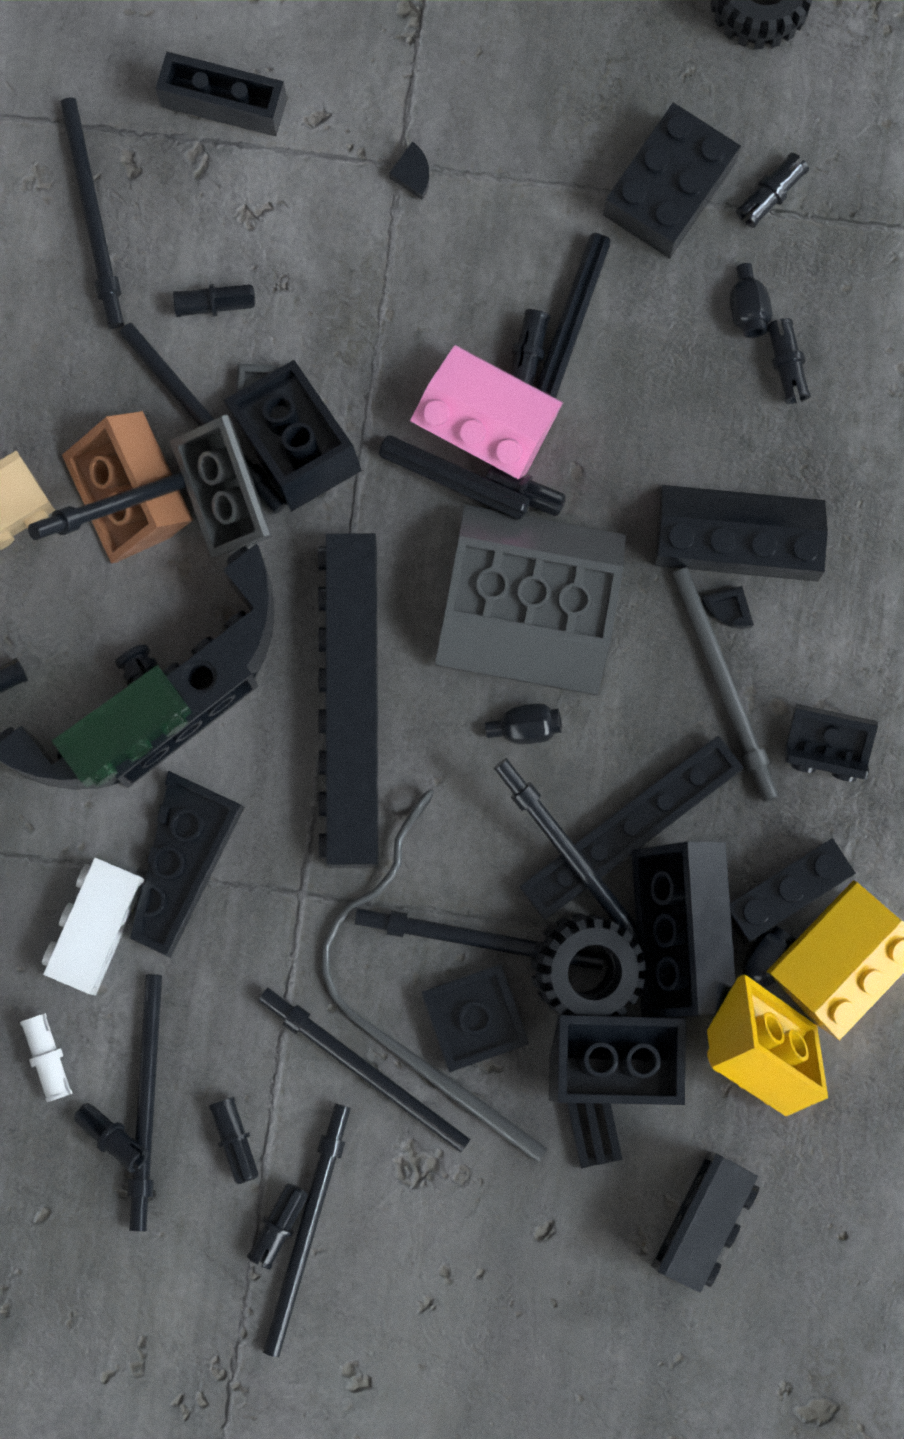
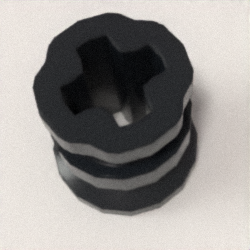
(135, 663)

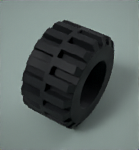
(760, 22)
(561, 946)

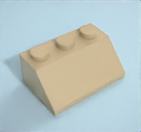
(20, 498)

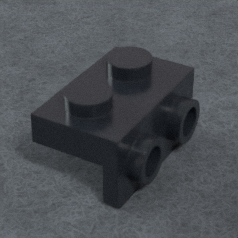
(830, 742)

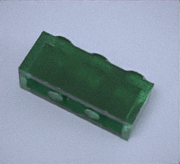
(122, 728)

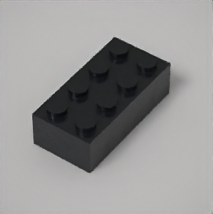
(683, 928)

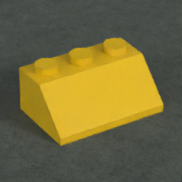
(843, 960)
(767, 1048)

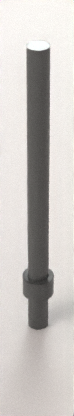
(755, 759)

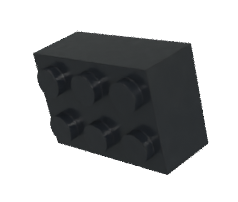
(671, 180)

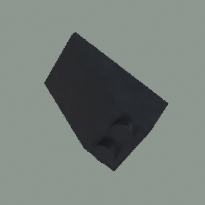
(293, 435)

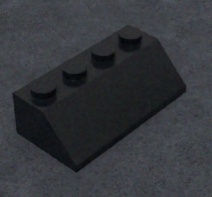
(742, 533)

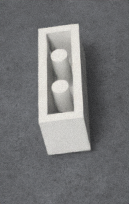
(92, 926)

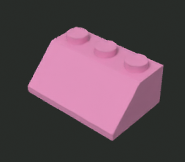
(486, 412)

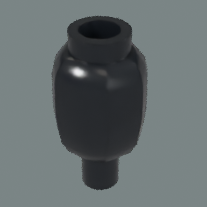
(750, 303)
(526, 724)
(765, 953)

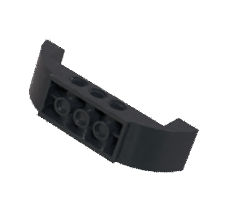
(229, 659)

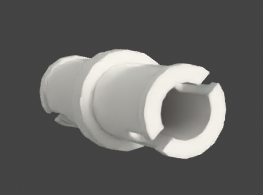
(46, 1057)

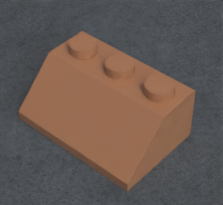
(117, 458)

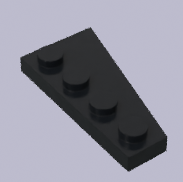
(186, 849)

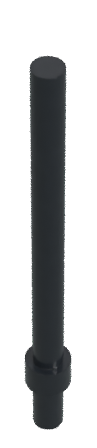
(107, 284)
(195, 408)
(70, 519)
(527, 799)
(399, 924)
(298, 1019)
(330, 1149)
(141, 1185)

